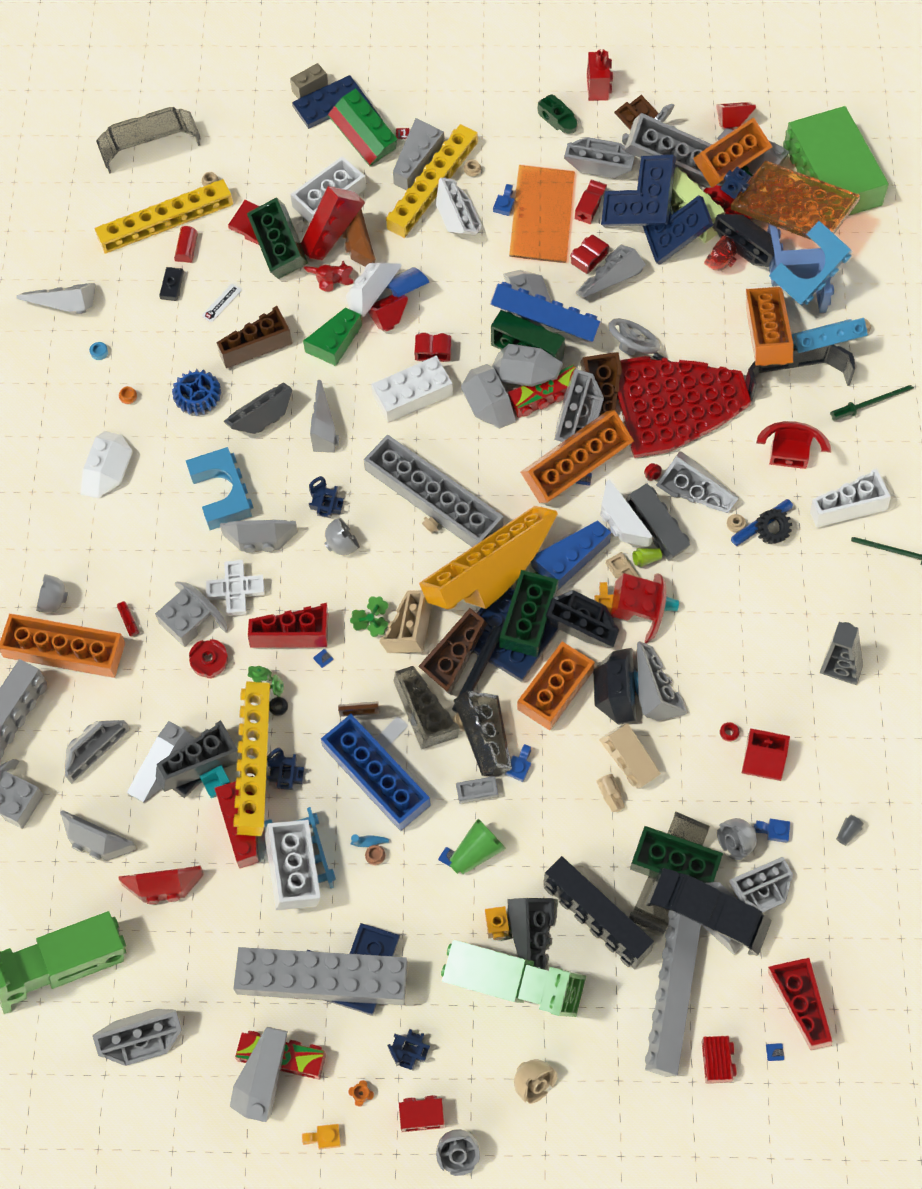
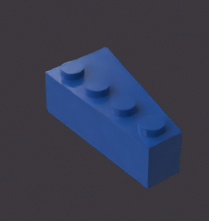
(571, 553)

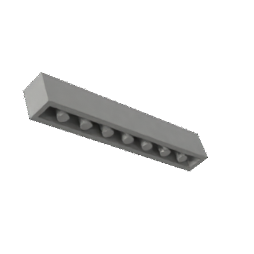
(672, 996)

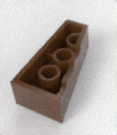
(255, 339)
(452, 653)

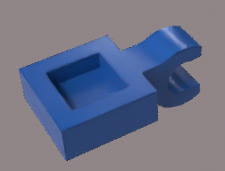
(504, 203)
(520, 765)
(775, 829)

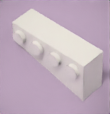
(851, 500)

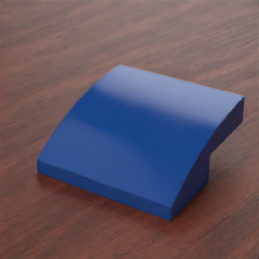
(407, 281)

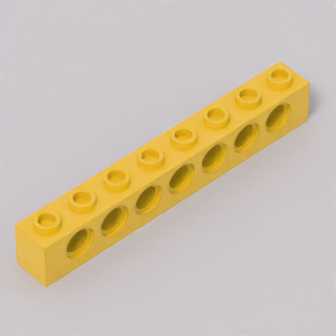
(425, 186)
(163, 216)
(252, 823)

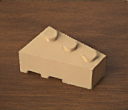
(409, 626)
(630, 755)

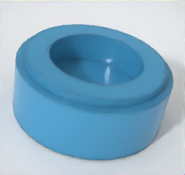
(98, 351)

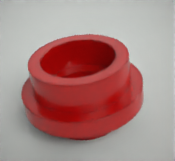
(652, 471)
(732, 727)

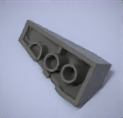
(530, 927)

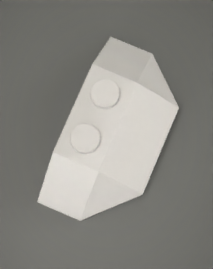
(456, 208)
(370, 286)
(105, 464)
(622, 518)

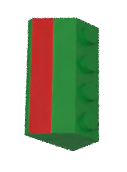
(363, 127)

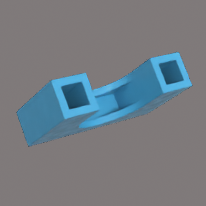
(835, 254)
(221, 465)

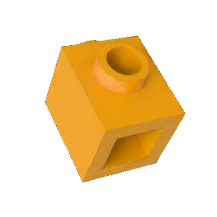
(497, 923)

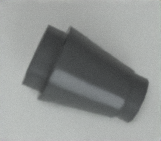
(849, 829)

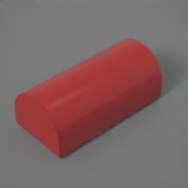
(186, 244)

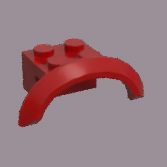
(792, 443)
(640, 598)

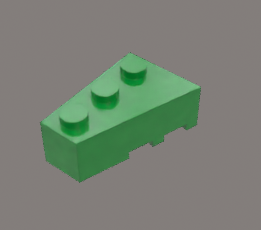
(334, 336)

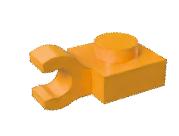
(603, 596)
(326, 1137)

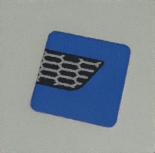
(586, 480)
(323, 658)
(445, 856)
(775, 1052)

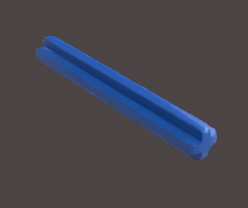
(749, 530)

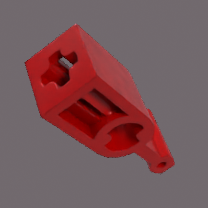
(590, 202)

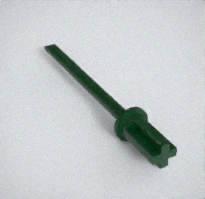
(851, 409)
(887, 548)

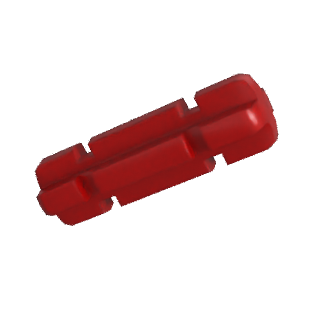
(127, 618)

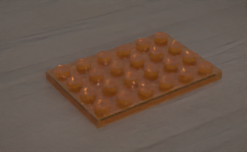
(794, 200)

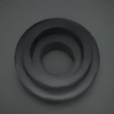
(278, 701)

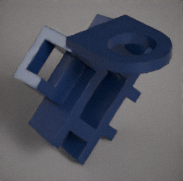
(318, 497)
(277, 769)
(409, 1052)

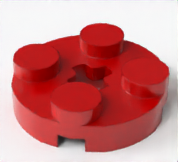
(719, 197)
(210, 668)

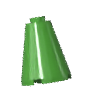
(475, 848)

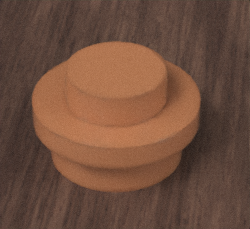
(375, 855)

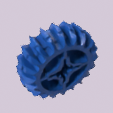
(192, 386)

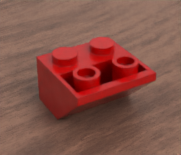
(765, 754)

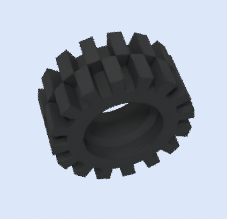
(783, 523)

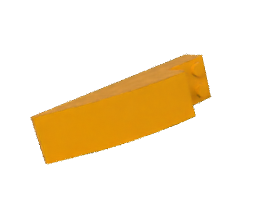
(491, 565)

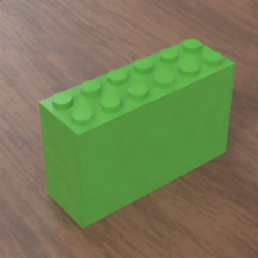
(835, 152)

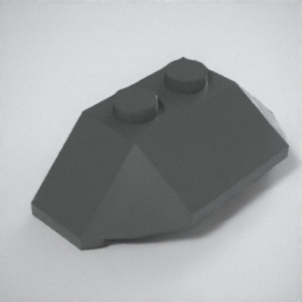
(261, 411)

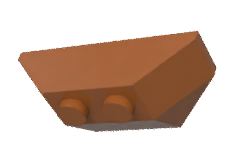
(358, 241)

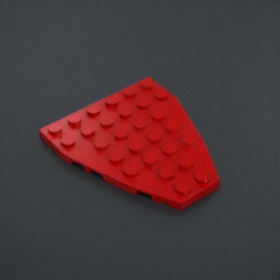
(676, 401)

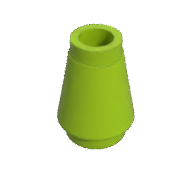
(645, 556)

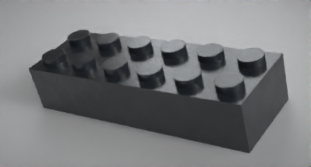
(598, 913)

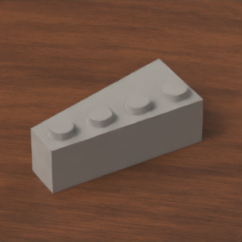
(416, 153)

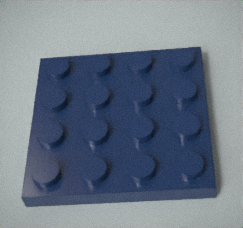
(509, 661)

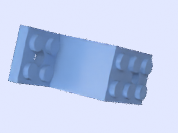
(803, 263)

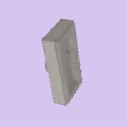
(477, 789)

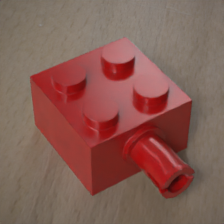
(599, 75)

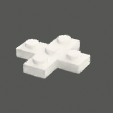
(235, 587)

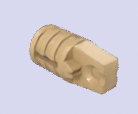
(610, 792)

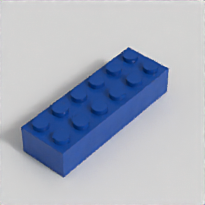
(544, 312)
(375, 772)

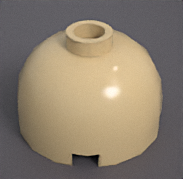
(533, 1079)

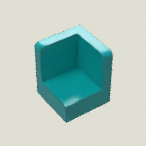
(213, 779)

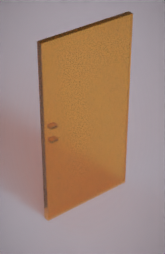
(542, 214)

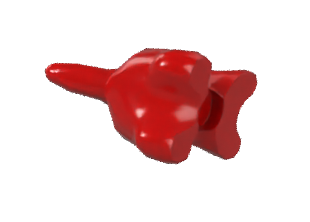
(330, 275)

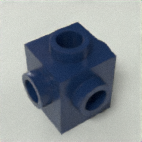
(738, 179)

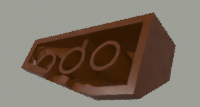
(607, 374)

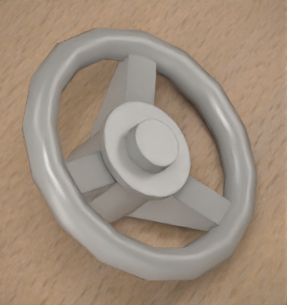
(632, 339)

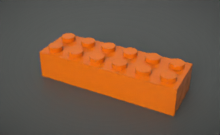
(769, 326)
(577, 456)
(62, 645)

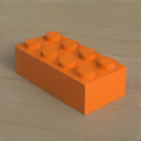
(733, 150)
(555, 685)

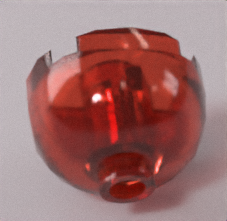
(722, 255)

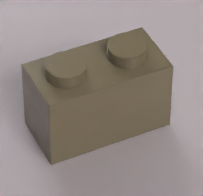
(308, 81)

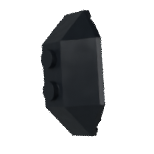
(750, 239)
(583, 619)
(616, 686)

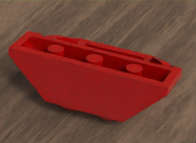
(162, 885)

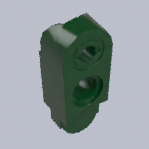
(557, 114)

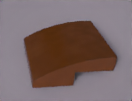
(629, 112)
(362, 708)

